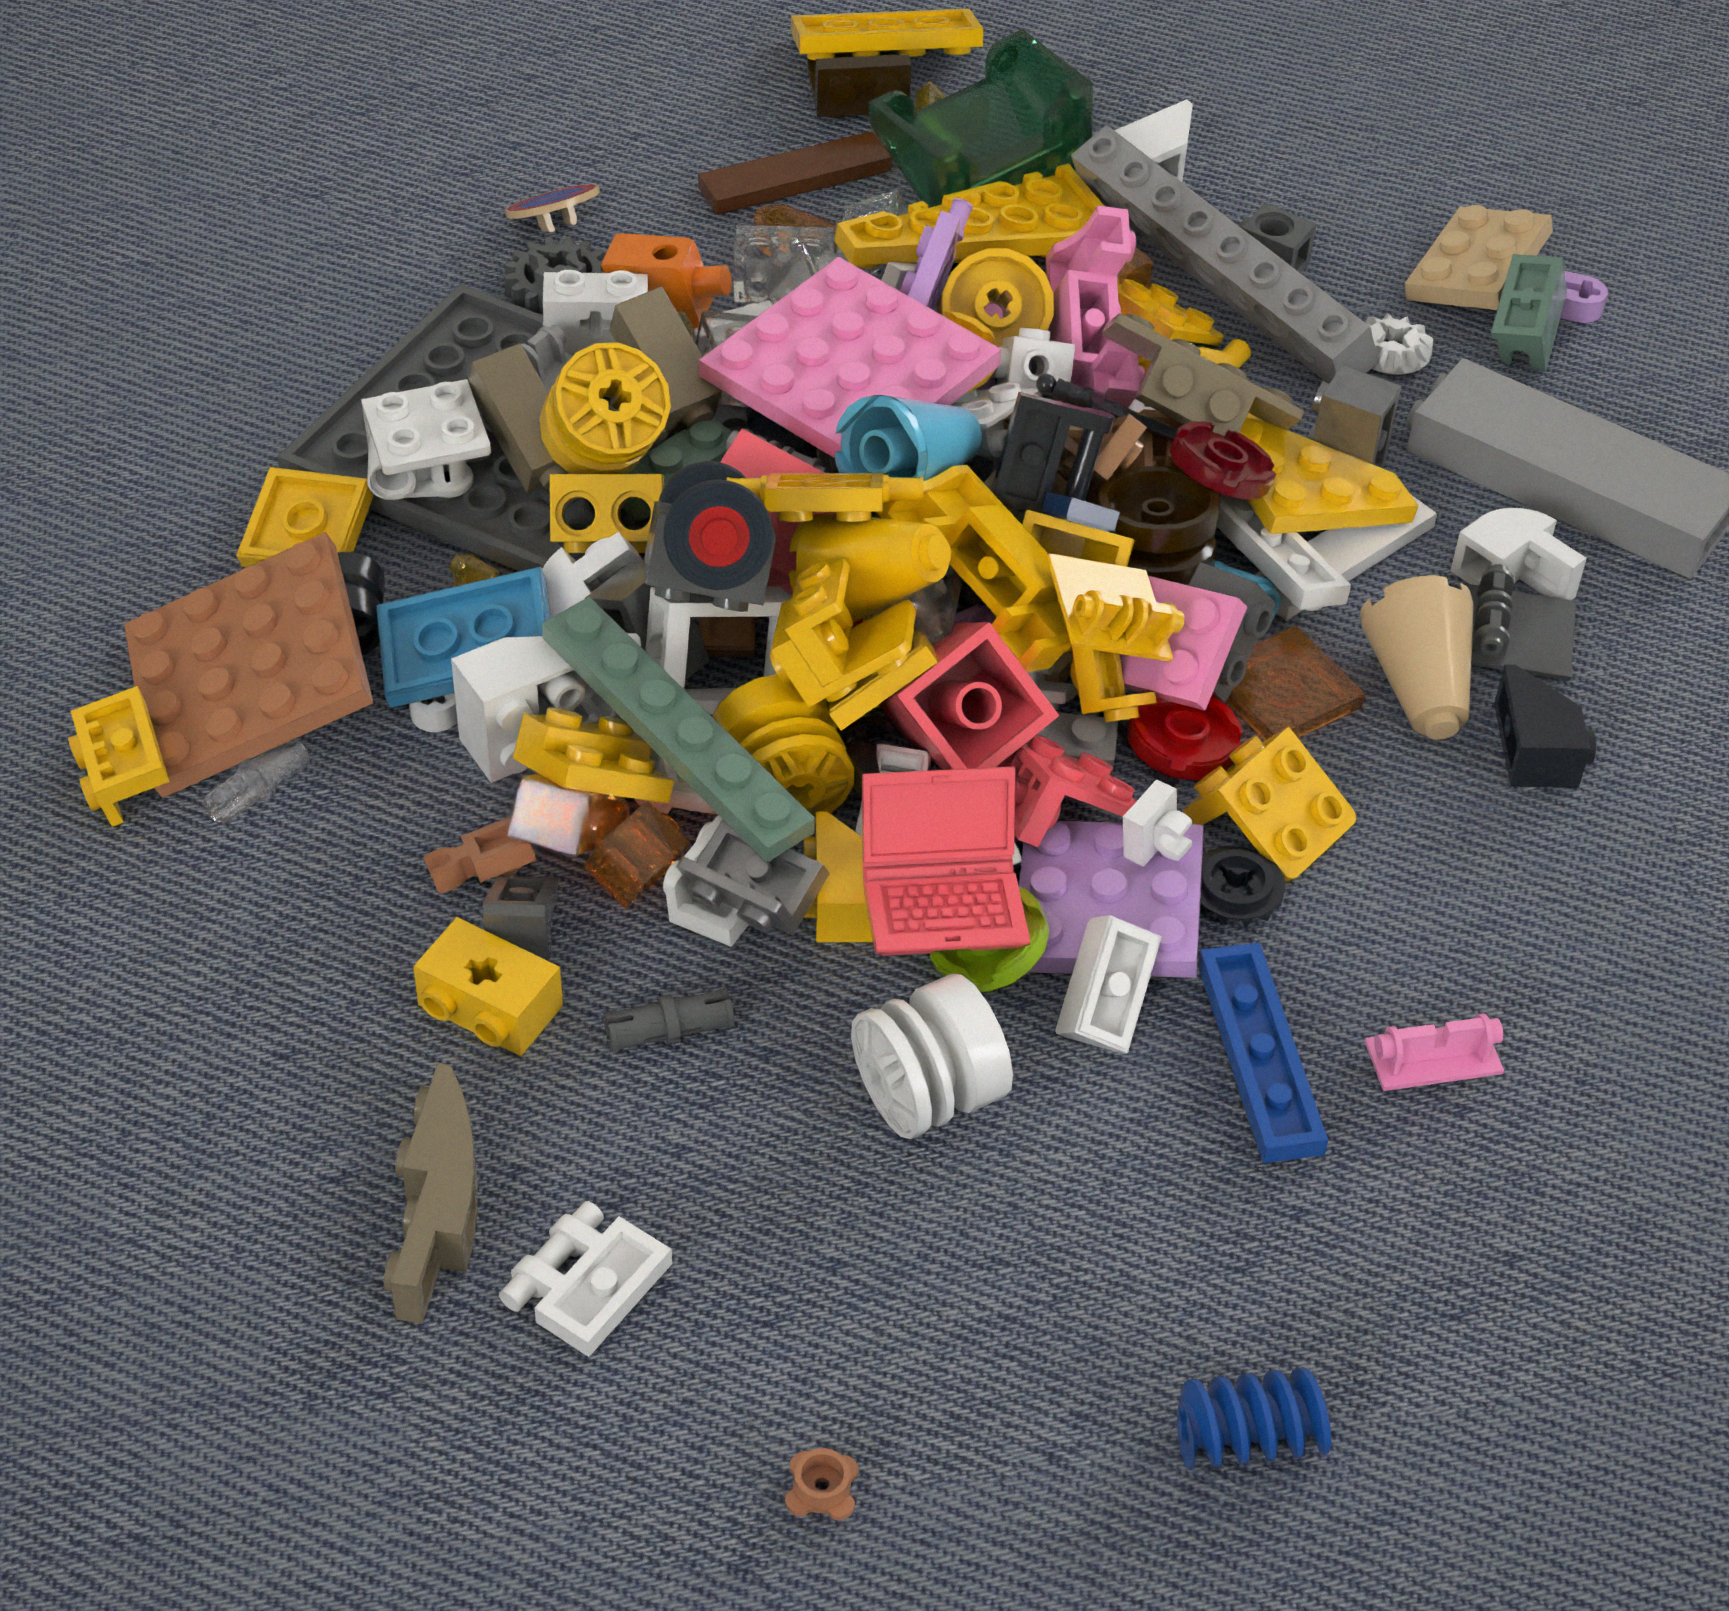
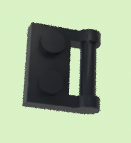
(1036, 446)

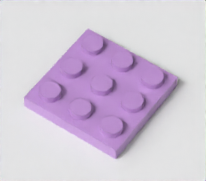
(1084, 875)

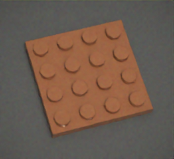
(249, 662)

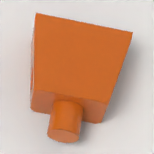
(674, 266)

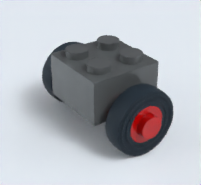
(709, 539)

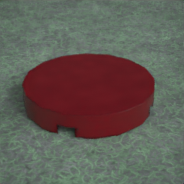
(1223, 463)

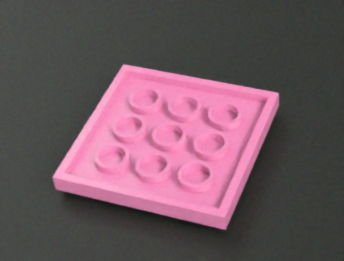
(840, 342)

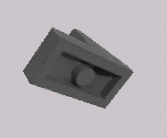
(522, 911)

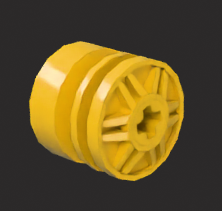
(577, 420)
(790, 741)

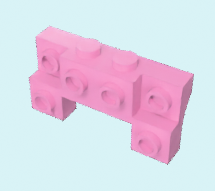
(1086, 298)

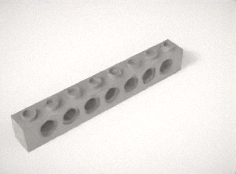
(1225, 258)

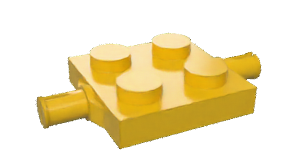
(848, 494)

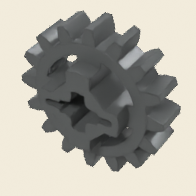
(526, 272)

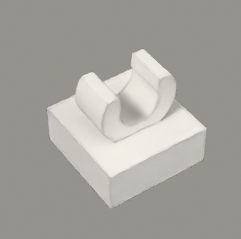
(1155, 826)

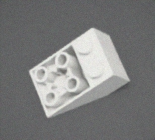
(512, 679)

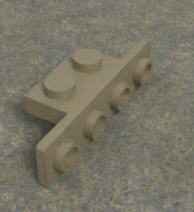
(1193, 387)

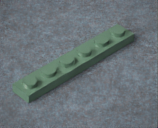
(679, 729)

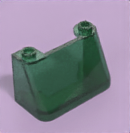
(1010, 124)

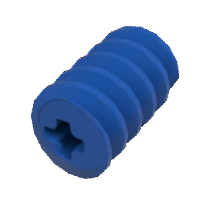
(1252, 1414)

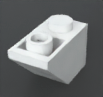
(1163, 136)

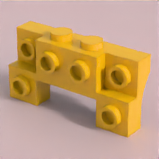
(996, 561)

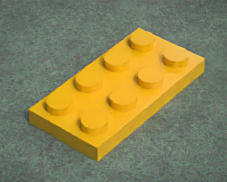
(874, 32)

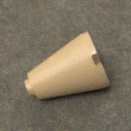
(1425, 650)

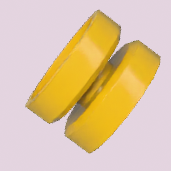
(1001, 279)

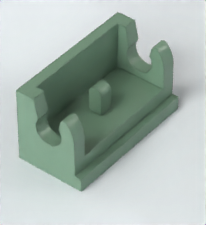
(1530, 308)

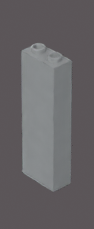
(1573, 466)

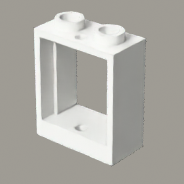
(669, 635)

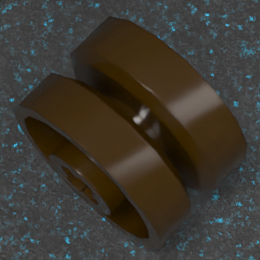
(1166, 517)

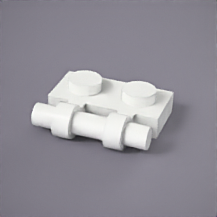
(598, 1288)

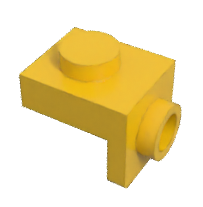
(1102, 687)

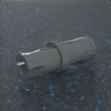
(668, 1019)

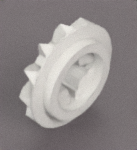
(1395, 357)

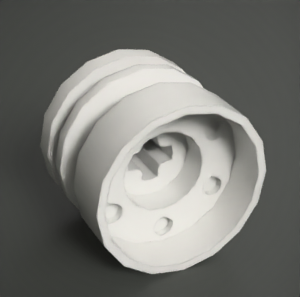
(932, 1055)

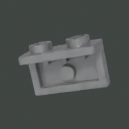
(761, 891)

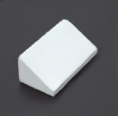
(1108, 984)

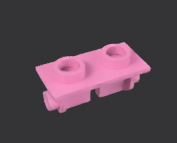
(1436, 1054)

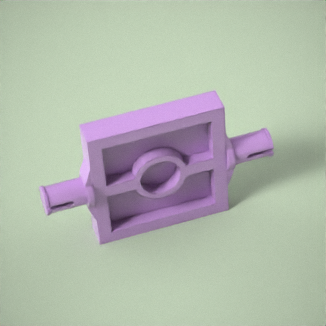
(936, 255)

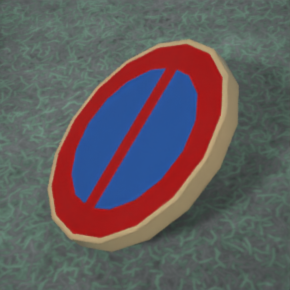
(559, 199)

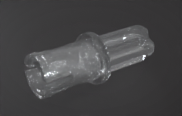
(255, 781)

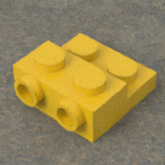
(590, 755)

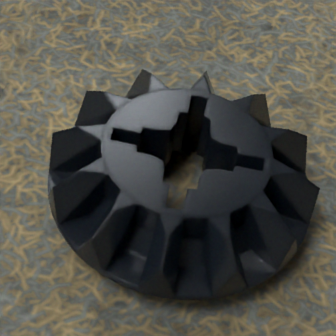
(1240, 867)

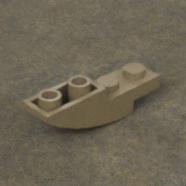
(439, 1194)

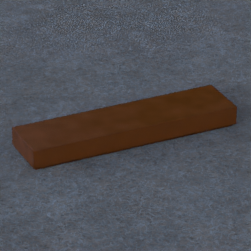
(794, 172)

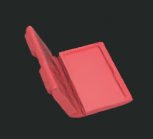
(941, 861)

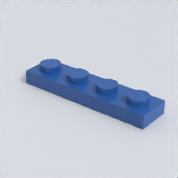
(1262, 1053)

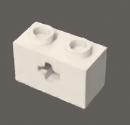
(586, 302)

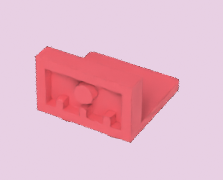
(1048, 775)

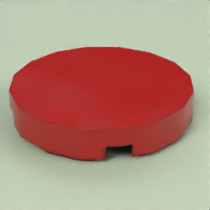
(1184, 738)

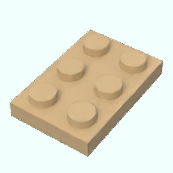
(1474, 255)

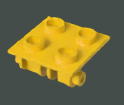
(1113, 608)

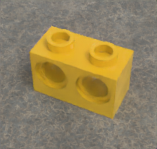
(607, 496)

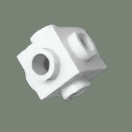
(1044, 355)

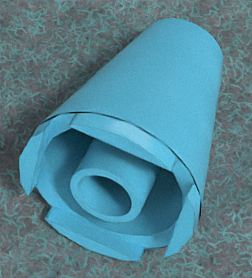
(905, 437)

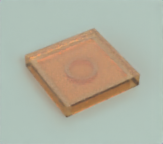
(1292, 687)

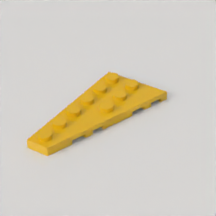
(1014, 217)

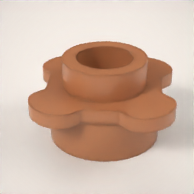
(827, 1467)

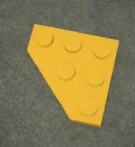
(1323, 486)

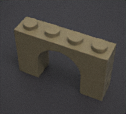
(514, 395)

